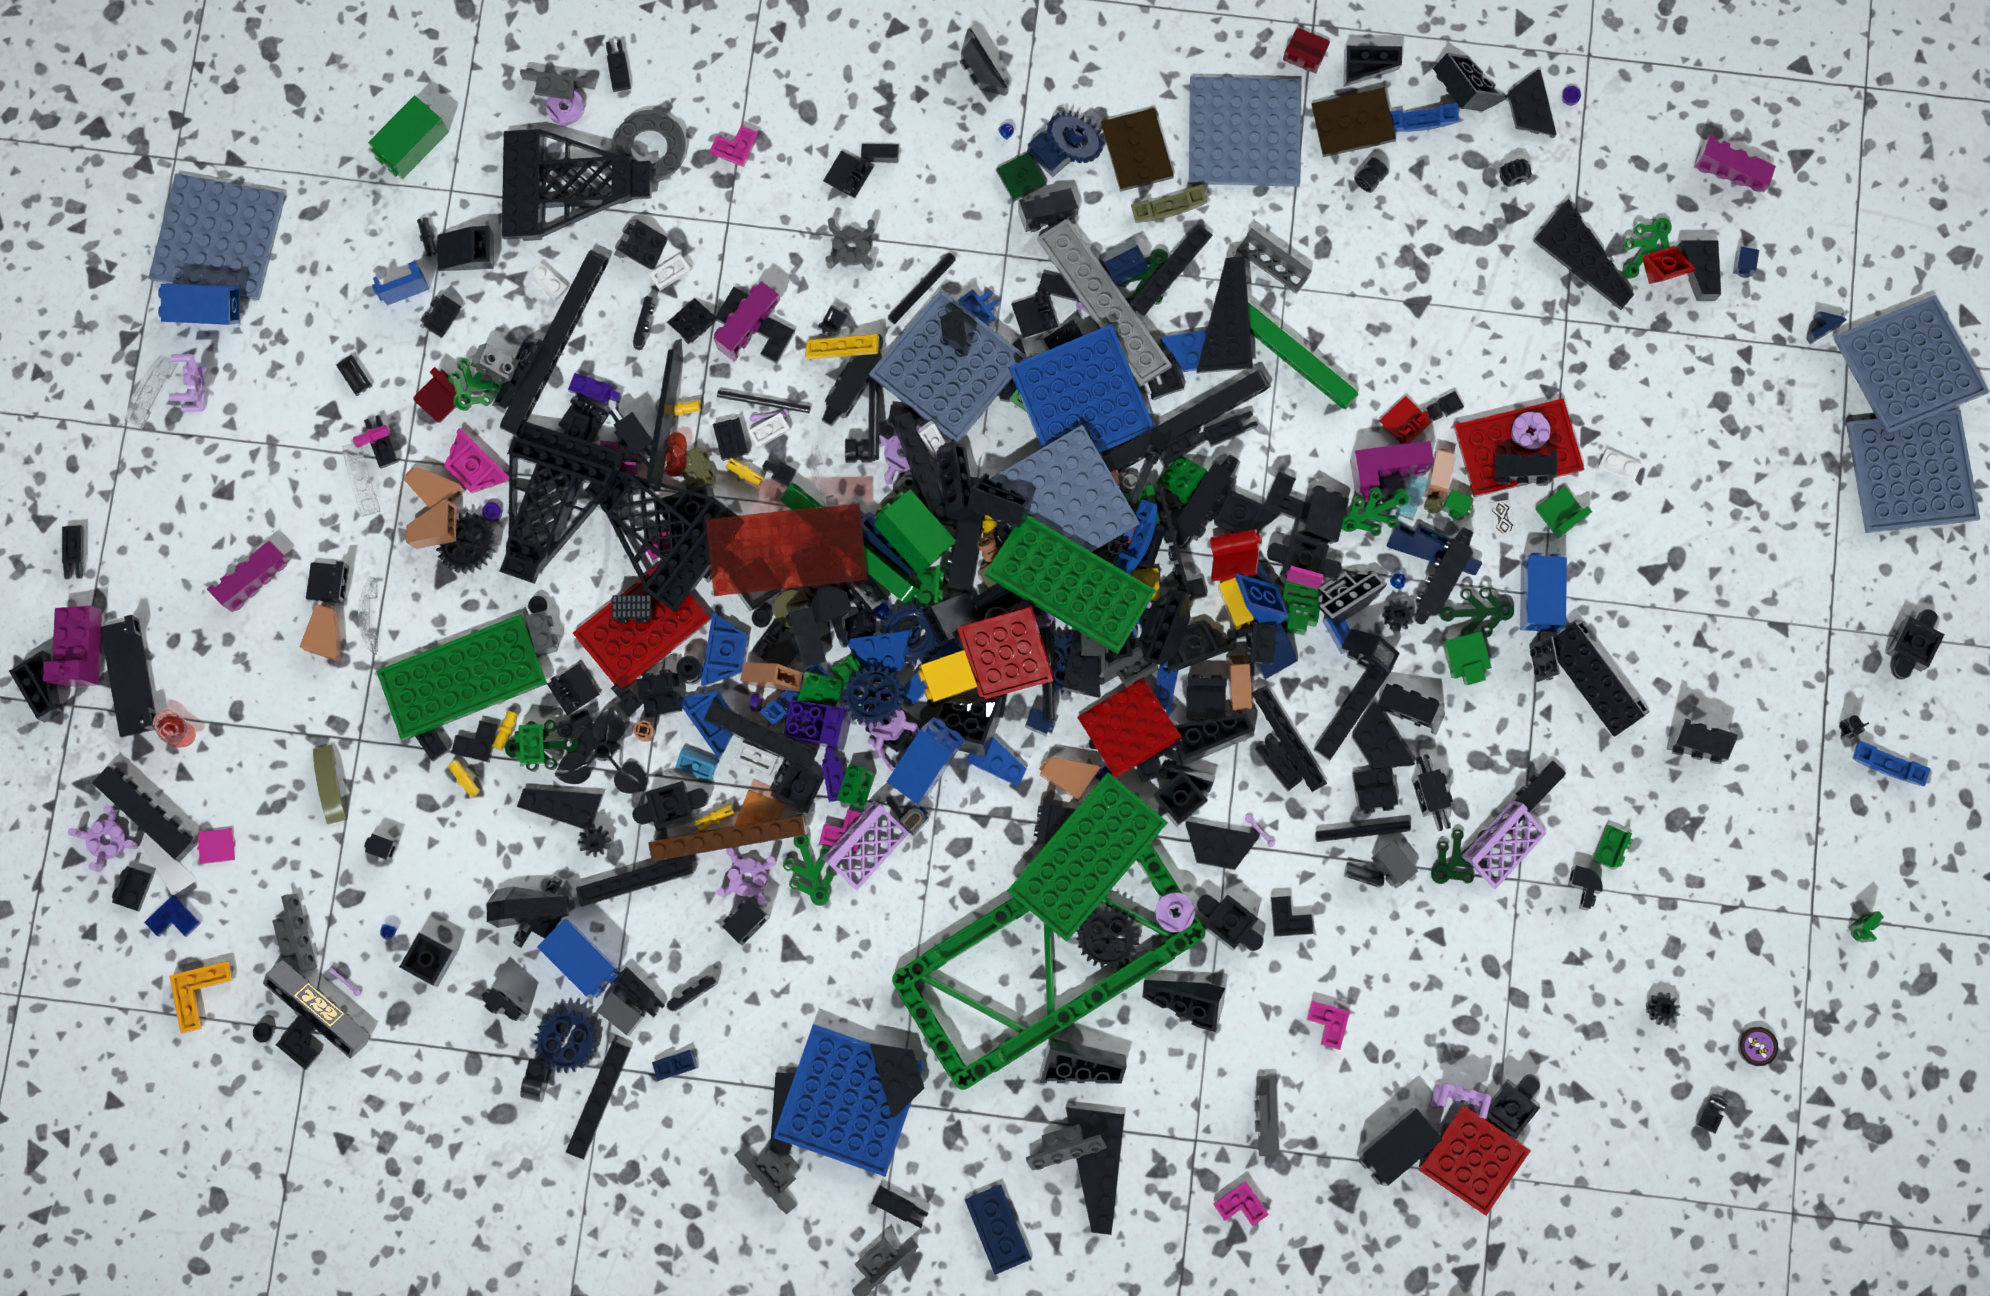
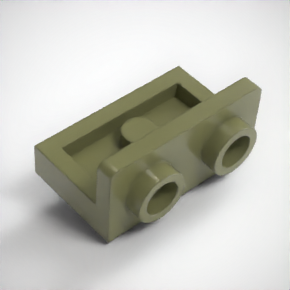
(698, 469)

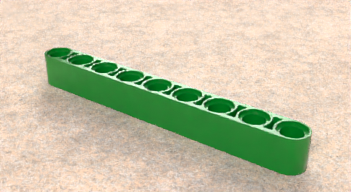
(1300, 359)
(876, 564)

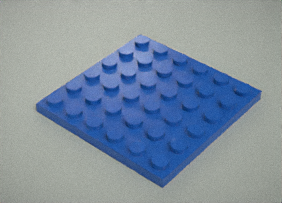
(1085, 386)
(841, 1104)

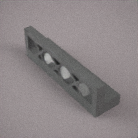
(1277, 254)

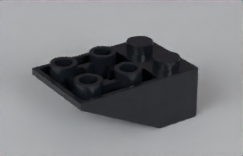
(466, 249)

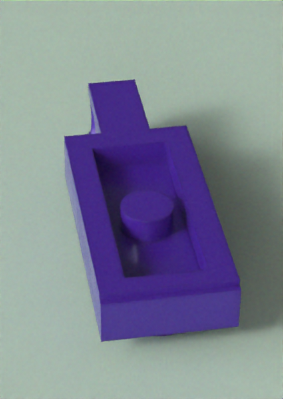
(593, 389)
(832, 774)

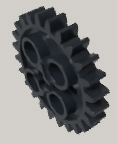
(460, 559)
(1109, 954)

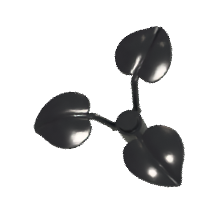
(607, 726)

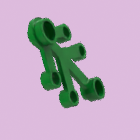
(1649, 244)
(472, 386)
(1372, 512)
(812, 873)

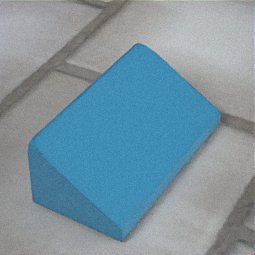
(697, 763)

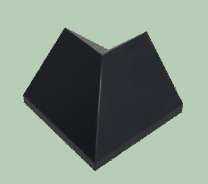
(954, 331)

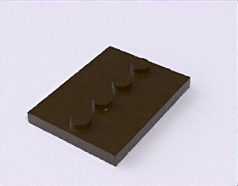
(1353, 122)
(1137, 149)

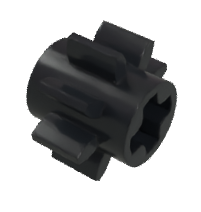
(1002, 535)
(1121, 549)

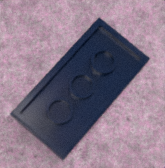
(997, 1229)

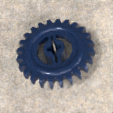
(1076, 131)
(916, 615)

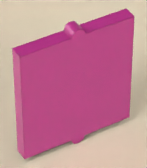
(1304, 577)
(216, 846)

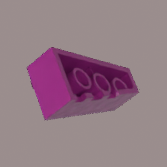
(1734, 165)
(745, 320)
(249, 577)

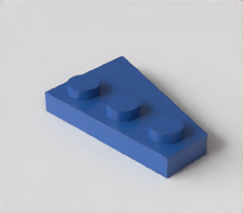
(999, 763)

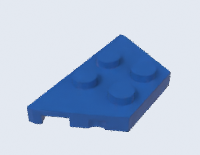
(1186, 348)
(881, 650)
(724, 651)
(696, 709)

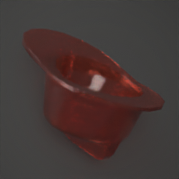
(676, 455)
(173, 729)

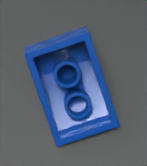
(1262, 600)

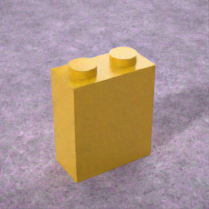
(1235, 604)
(947, 677)

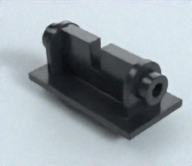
(1852, 726)

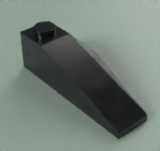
(521, 905)

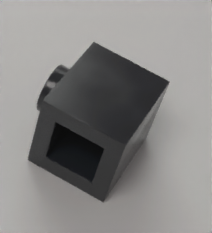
(1389, 485)
(380, 847)

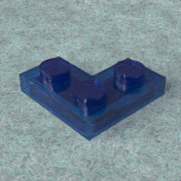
(174, 913)

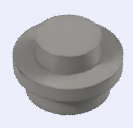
(1128, 482)

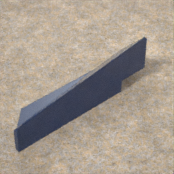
(881, 544)
(1425, 545)

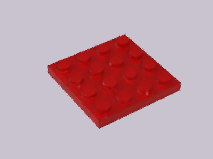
(1006, 653)
(1129, 727)
(1474, 1160)

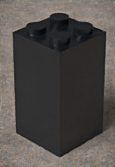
(1398, 1147)

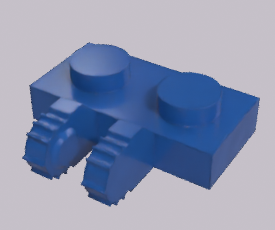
(976, 305)

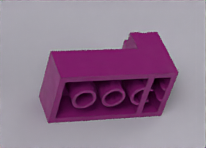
(1380, 462)
(75, 647)

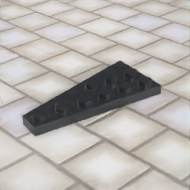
(1579, 251)
(1228, 332)
(1099, 1169)

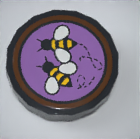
(1758, 1046)

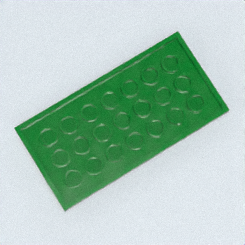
(1070, 583)
(461, 677)
(1087, 857)

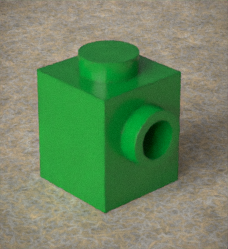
(1457, 505)

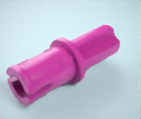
(371, 436)

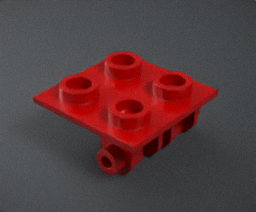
(1405, 421)

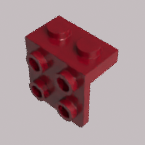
(1306, 50)
(437, 396)

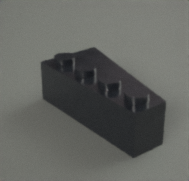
(1081, 1063)

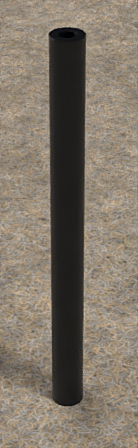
(763, 401)

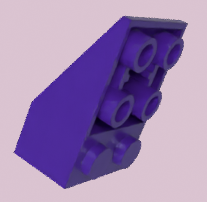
(817, 724)

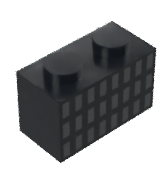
(632, 608)

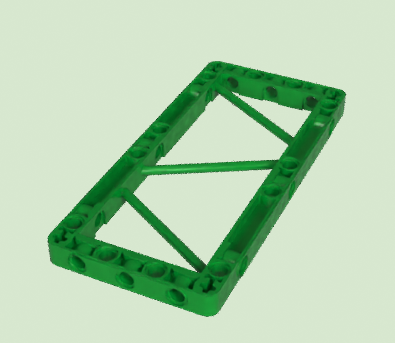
(1050, 1025)

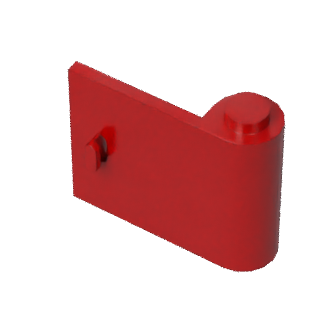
(1235, 554)

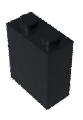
(1323, 514)
(949, 615)

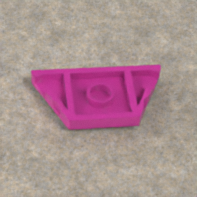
(472, 466)

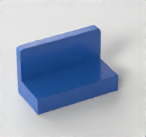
(1338, 632)

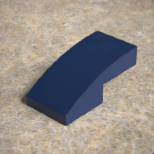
(675, 1065)

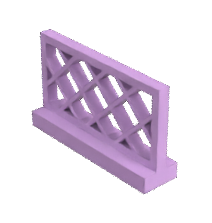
(857, 831)
(1496, 834)

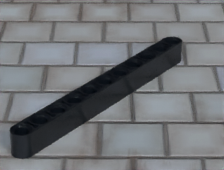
(555, 342)
(1189, 419)

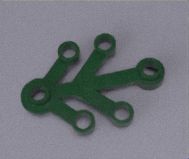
(1146, 276)
(1480, 612)
(547, 746)
(1457, 860)

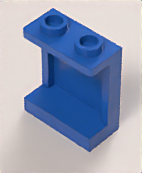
(402, 287)

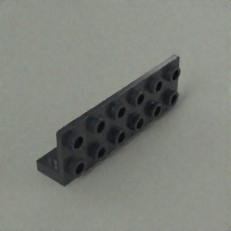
(1168, 501)
(129, 676)
(1596, 679)

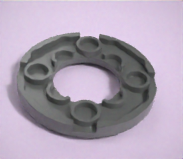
(652, 121)

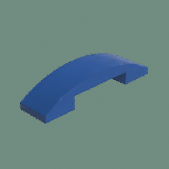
(1425, 119)
(1141, 539)
(1165, 687)
(915, 688)
(779, 708)
(1890, 765)

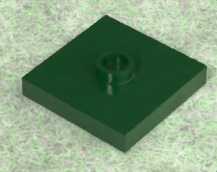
(1020, 177)

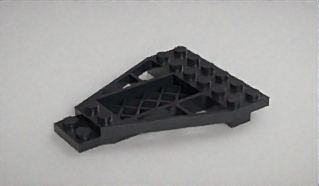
(524, 183)
(565, 455)
(686, 560)

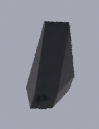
(1193, 1000)

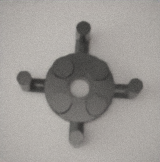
(847, 236)

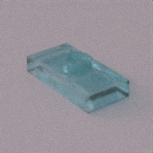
(1415, 491)

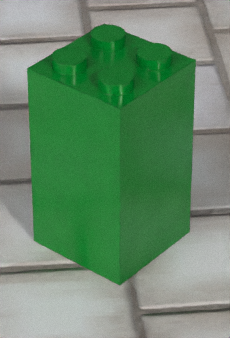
(408, 137)
(913, 531)

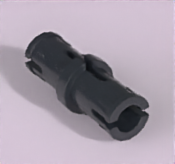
(427, 236)

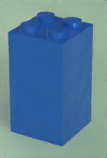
(199, 303)
(1543, 593)
(925, 760)
(579, 959)

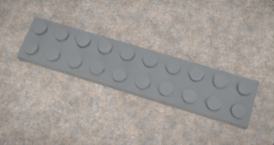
(1103, 300)

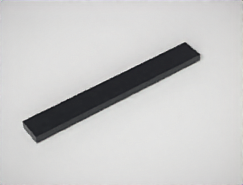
(664, 420)

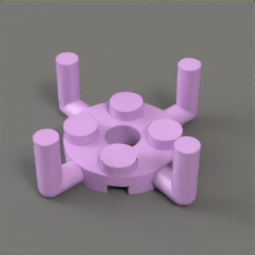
(194, 380)
(892, 458)
(891, 731)
(97, 832)
(744, 866)
(1479, 1100)

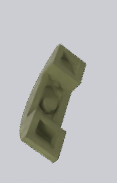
(1169, 206)
(328, 784)

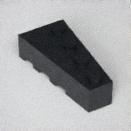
(1212, 736)

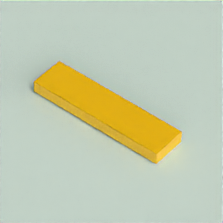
(842, 346)

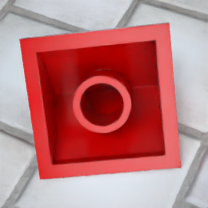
(1666, 265)

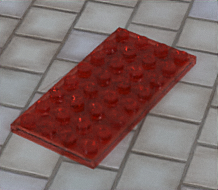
(786, 549)

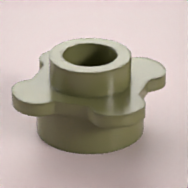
(1434, 505)

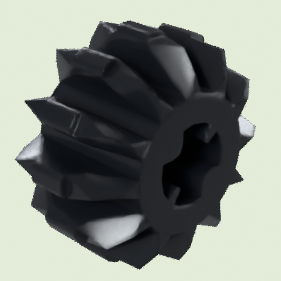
(1515, 172)
(1390, 613)
(599, 834)
(1670, 1010)

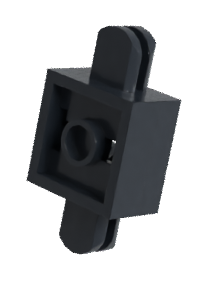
(633, 435)
(1305, 555)
(1915, 644)
(1432, 792)
(670, 806)
(1230, 922)
(1514, 1105)

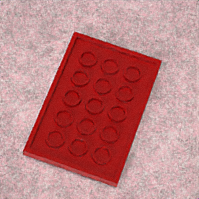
(1491, 436)
(634, 648)

